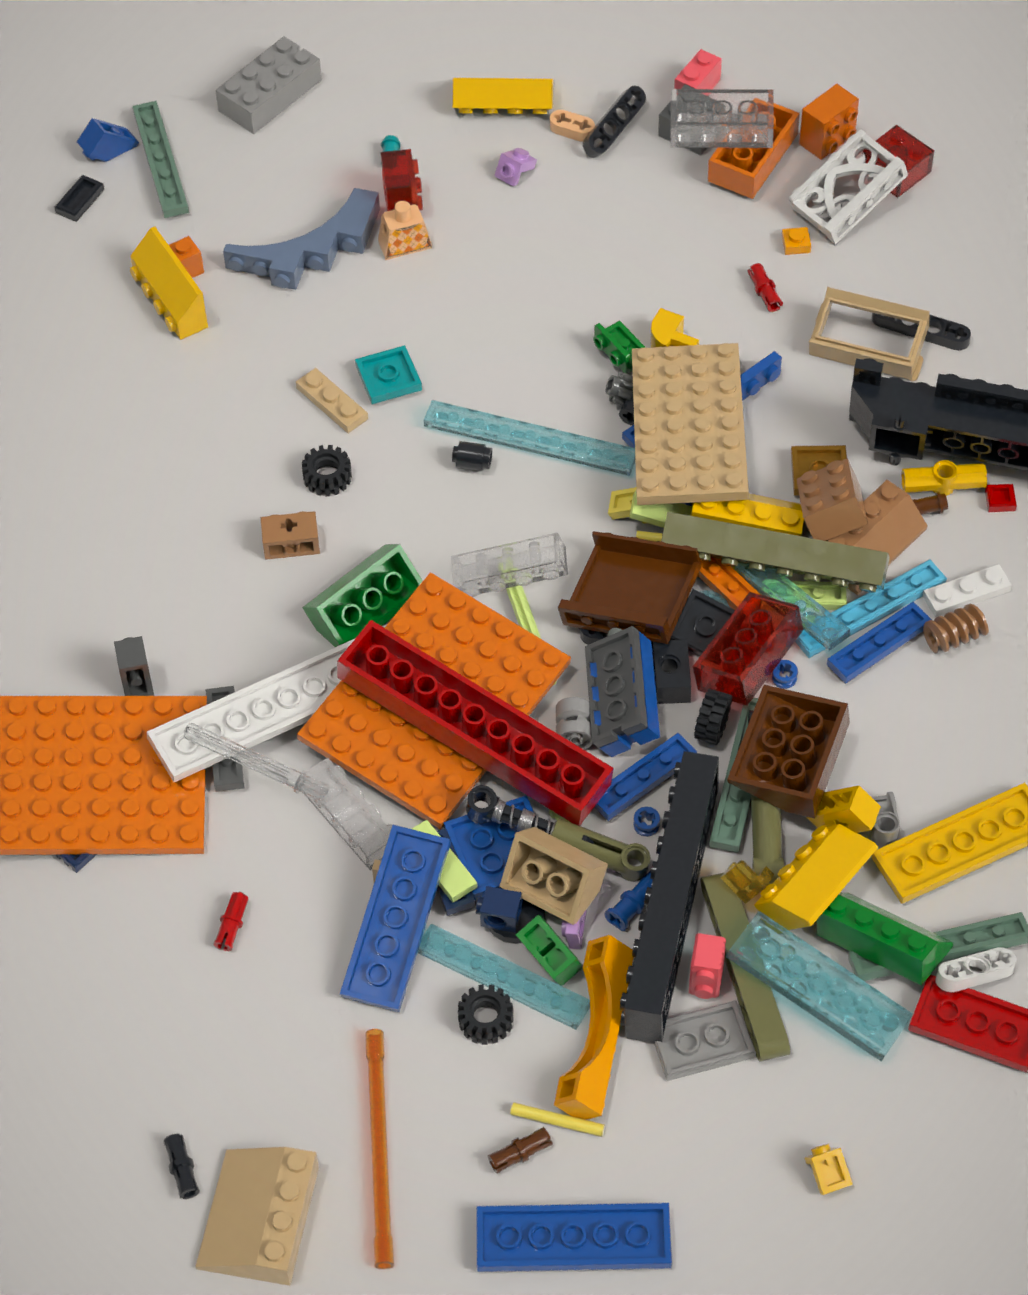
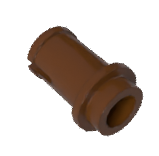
(932, 504)

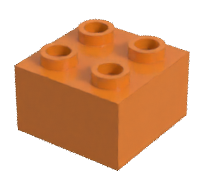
(828, 121)

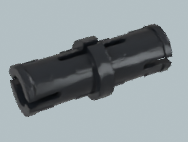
(181, 1166)

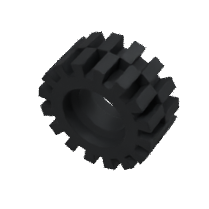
(326, 458)
(713, 716)
(482, 998)

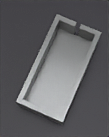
(268, 85)

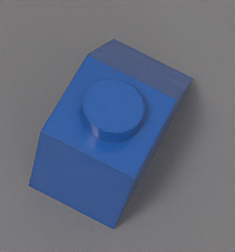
(105, 140)

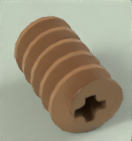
(955, 626)

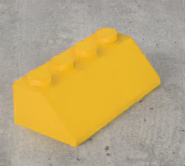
(503, 93)
(168, 285)
(756, 512)
(815, 876)

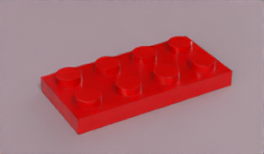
(973, 1023)

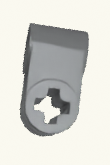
(886, 820)

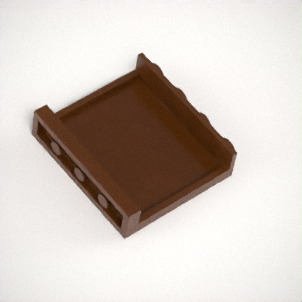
(632, 585)

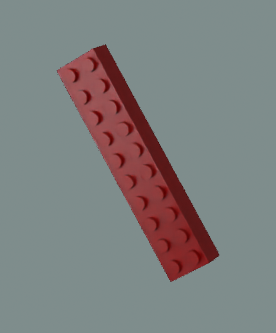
(475, 723)

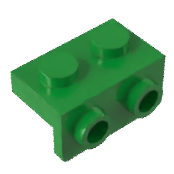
(617, 343)

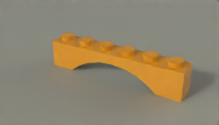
(584, 1087)

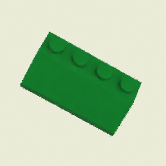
(366, 593)
(882, 937)

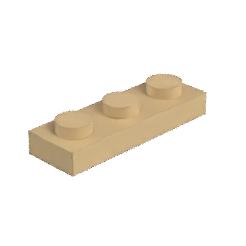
(331, 400)

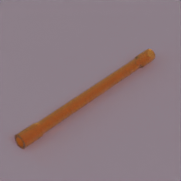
(383, 1240)

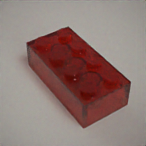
(748, 647)

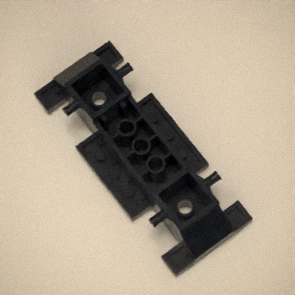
(952, 419)

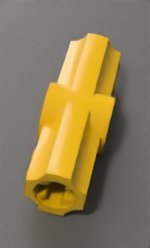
(944, 477)

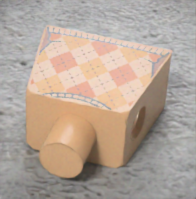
(403, 231)

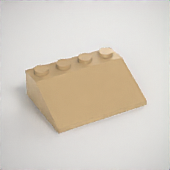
(259, 1213)

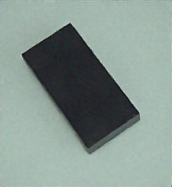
(79, 198)

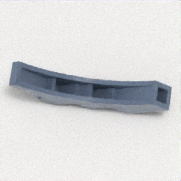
(317, 250)

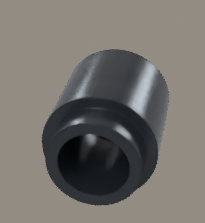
(472, 456)

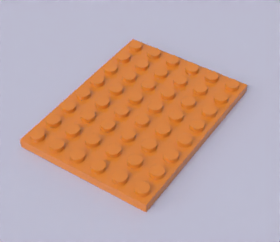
(397, 754)
(89, 780)

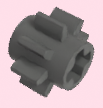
(620, 388)

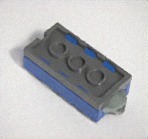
(622, 691)

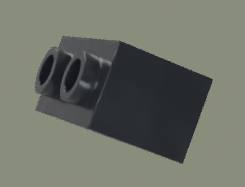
(672, 686)

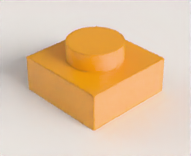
(796, 240)

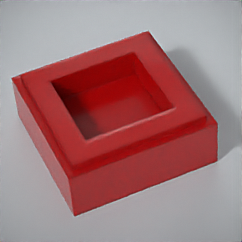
(1000, 498)

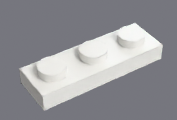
(966, 590)

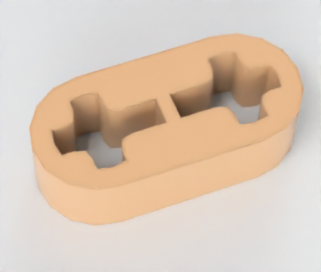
(571, 125)

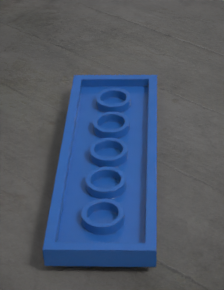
(395, 918)
(573, 1237)

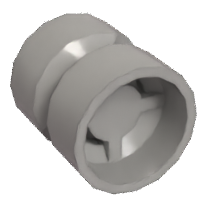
(574, 721)

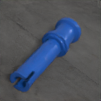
(630, 904)

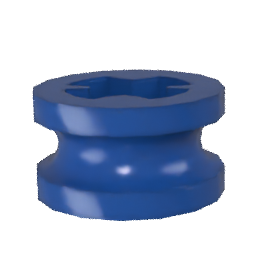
(785, 682)
(651, 815)

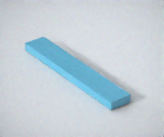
(878, 605)

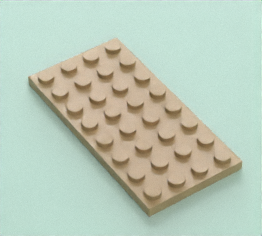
(689, 424)

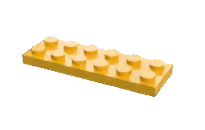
(956, 845)

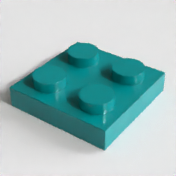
(388, 374)

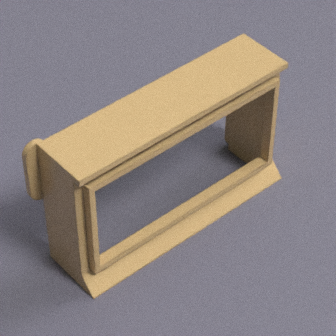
(846, 353)

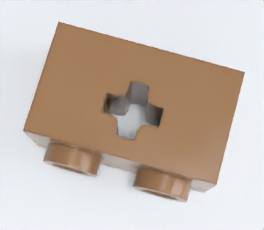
(290, 535)

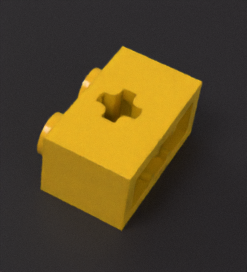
(848, 807)

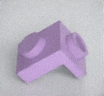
(512, 164)

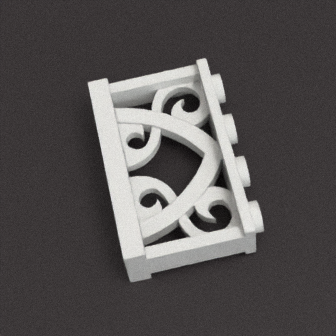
(842, 164)

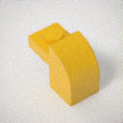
(668, 330)

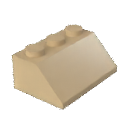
(552, 874)

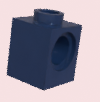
(499, 909)

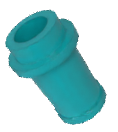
(390, 143)

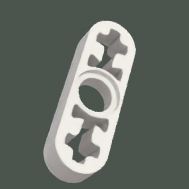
(994, 963)

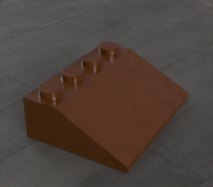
(790, 749)

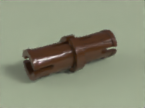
(519, 1150)

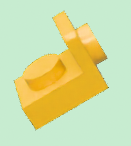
(829, 1168)

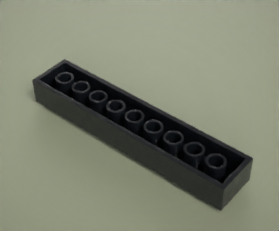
(670, 898)

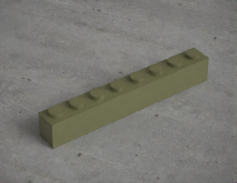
(778, 551)

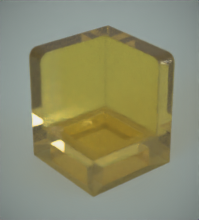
(745, 881)

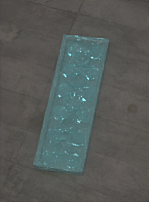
(819, 985)

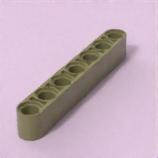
(753, 995)

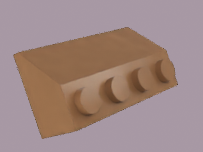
(891, 524)

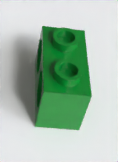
(549, 950)

